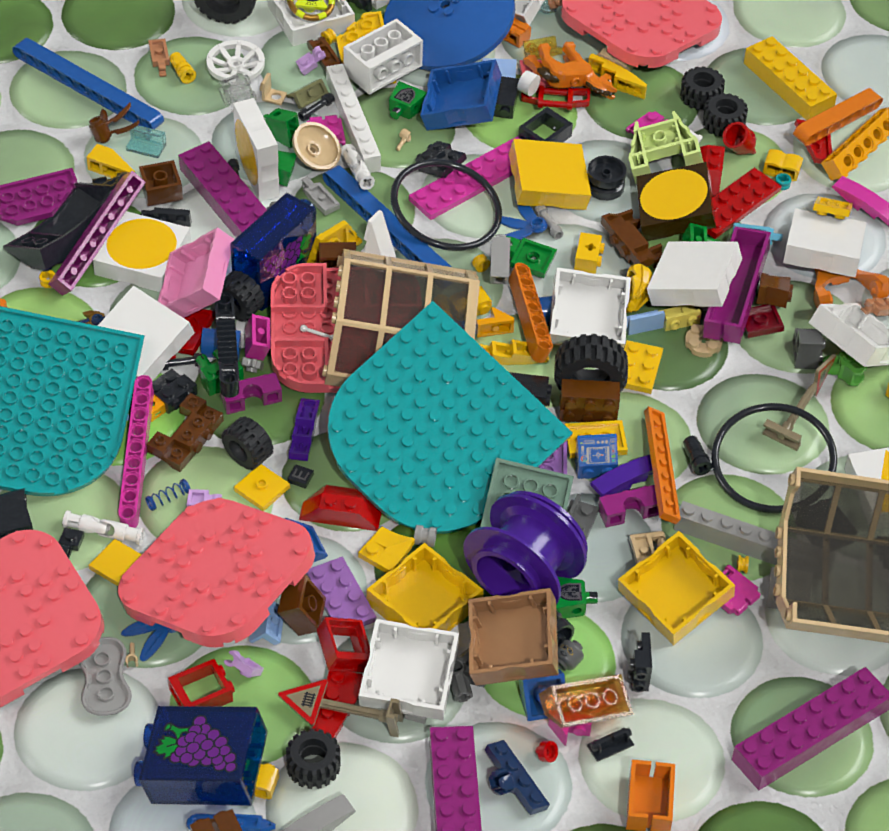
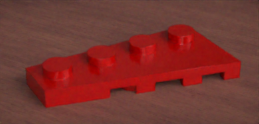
(342, 688)

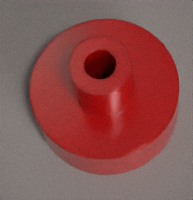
(547, 751)

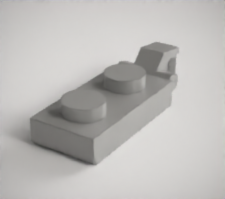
(320, 196)

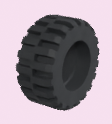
(226, 10)
(591, 352)

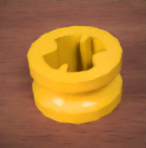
(329, 35)
(481, 263)
(43, 278)
(742, 564)

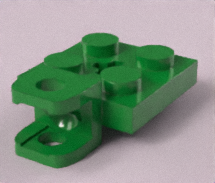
(528, 249)

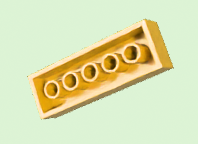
(789, 78)

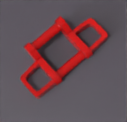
(560, 92)

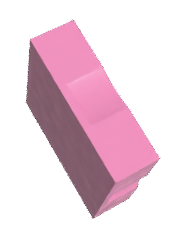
(196, 273)

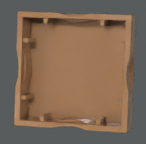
(513, 637)

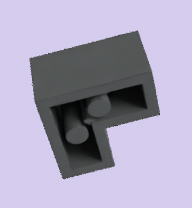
(807, 348)

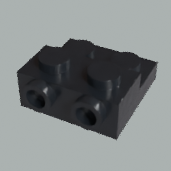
(440, 151)
(173, 389)
(641, 665)

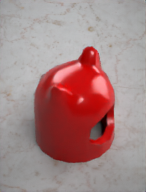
(739, 138)

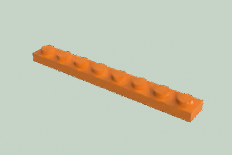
(662, 465)

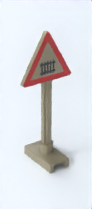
(784, 433)
(308, 700)

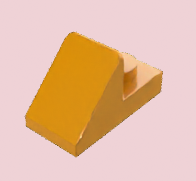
(498, 324)

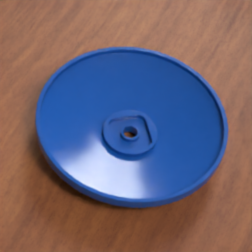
(457, 32)

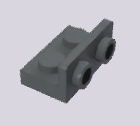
(583, 514)

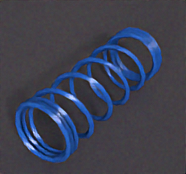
(183, 482)

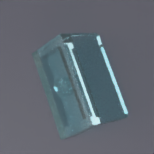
(146, 141)

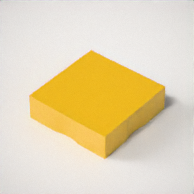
(549, 174)
(676, 588)
(424, 592)

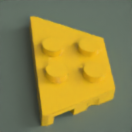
(338, 233)

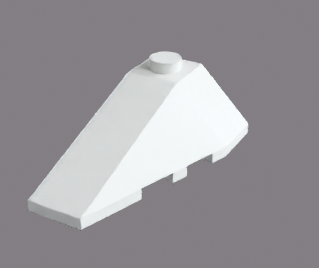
(378, 237)

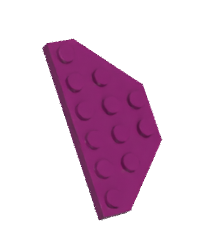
(35, 197)

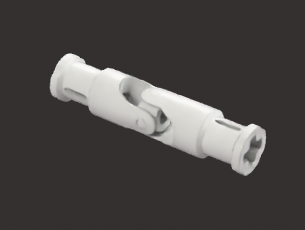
(357, 166)
(91, 524)

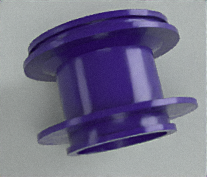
(526, 546)

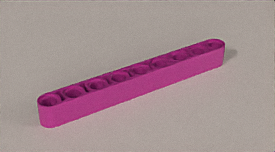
(137, 439)

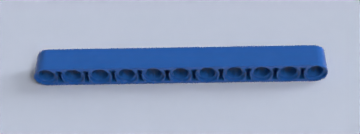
(86, 83)
(367, 205)

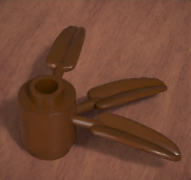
(100, 128)

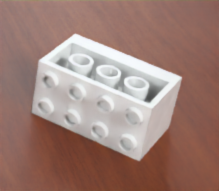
(383, 56)

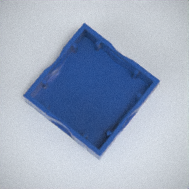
(461, 95)

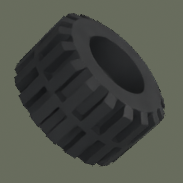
(699, 85)
(723, 111)
(246, 294)
(247, 443)
(313, 744)

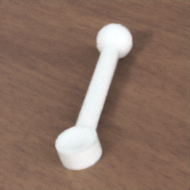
(303, 328)

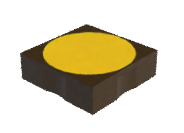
(674, 200)

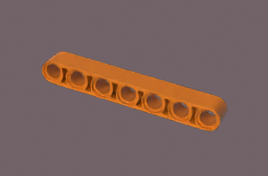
(837, 116)
(530, 313)

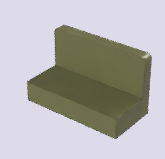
(309, 93)

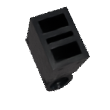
(14, 512)

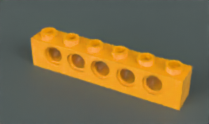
(858, 146)

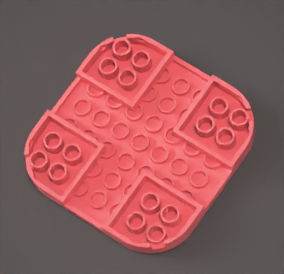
(644, 29)
(303, 298)
(216, 571)
(44, 612)

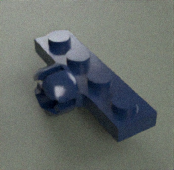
(514, 778)

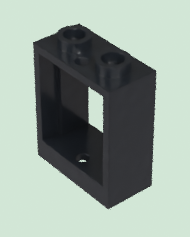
(551, 119)

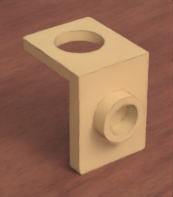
(267, 92)

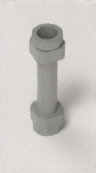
(555, 230)

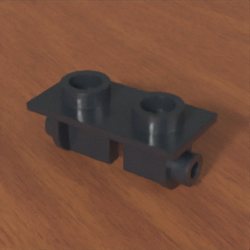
(611, 744)

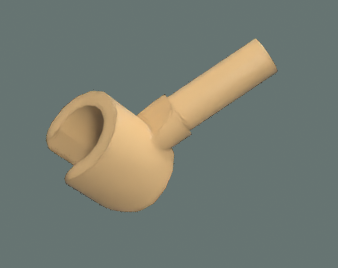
(405, 135)
(131, 657)

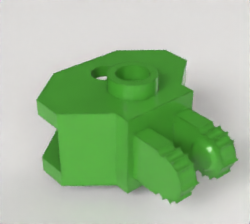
(847, 369)

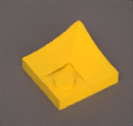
(386, 549)

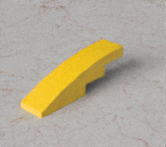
(621, 78)
(510, 354)

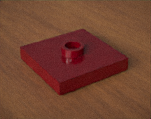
(763, 321)

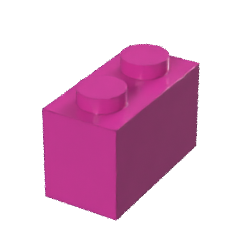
(257, 337)

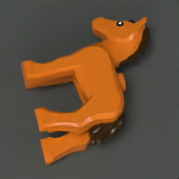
(572, 73)

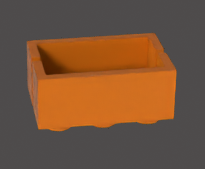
(650, 797)

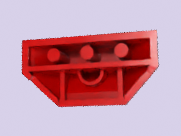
(714, 157)
(342, 508)

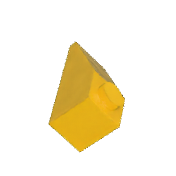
(106, 161)

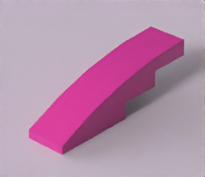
(863, 198)

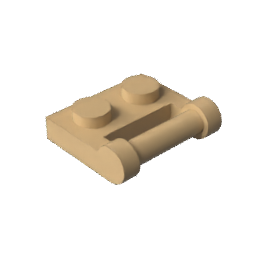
(643, 546)

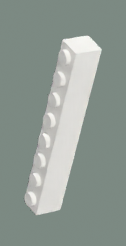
(353, 116)

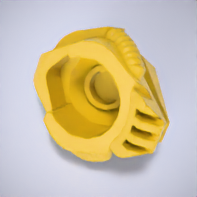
(639, 282)

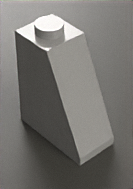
(500, 259)

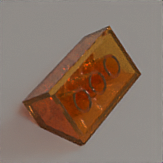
(586, 701)

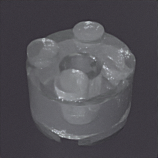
(236, 89)

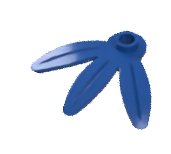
(526, 228)
(153, 642)

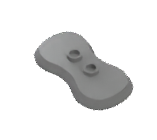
(105, 685)

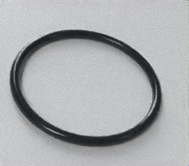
(427, 240)
(755, 409)

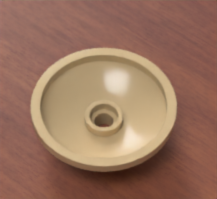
(316, 146)

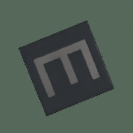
(300, 476)

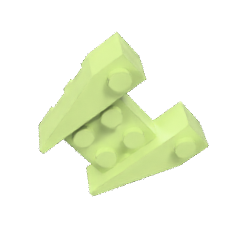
(662, 141)

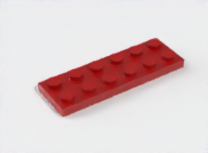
(741, 199)

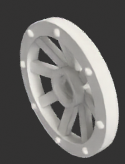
(235, 63)

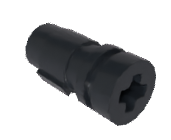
(698, 458)

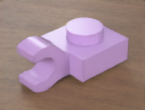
(309, 61)
(196, 496)
(246, 666)

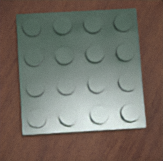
(514, 476)

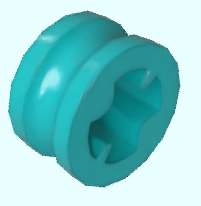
(783, 177)

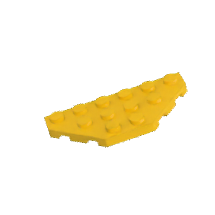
(369, 22)

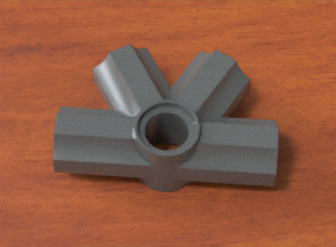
(461, 680)

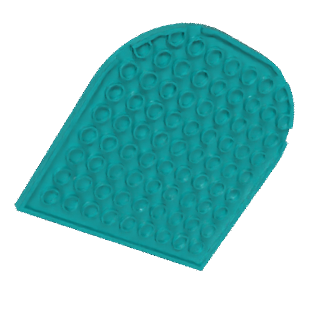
(61, 400)
(429, 421)

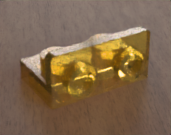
(531, 46)

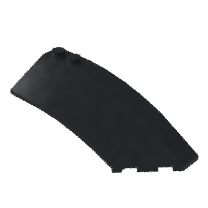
(57, 235)

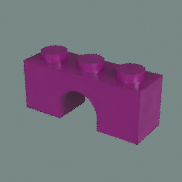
(264, 387)
(613, 507)

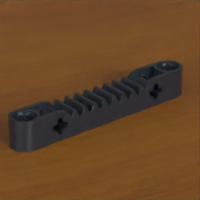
(227, 345)

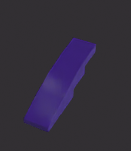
(304, 429)
(623, 476)

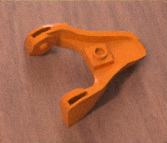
(874, 282)

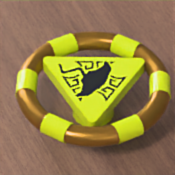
(310, 6)

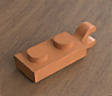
(159, 55)
(877, 306)

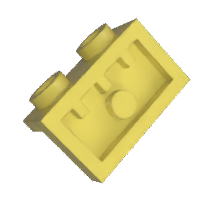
(681, 317)

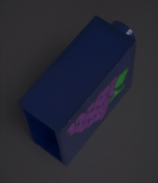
(275, 242)
(202, 755)

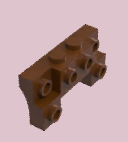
(629, 240)
(190, 436)

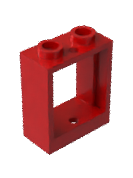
(340, 660)
(196, 673)

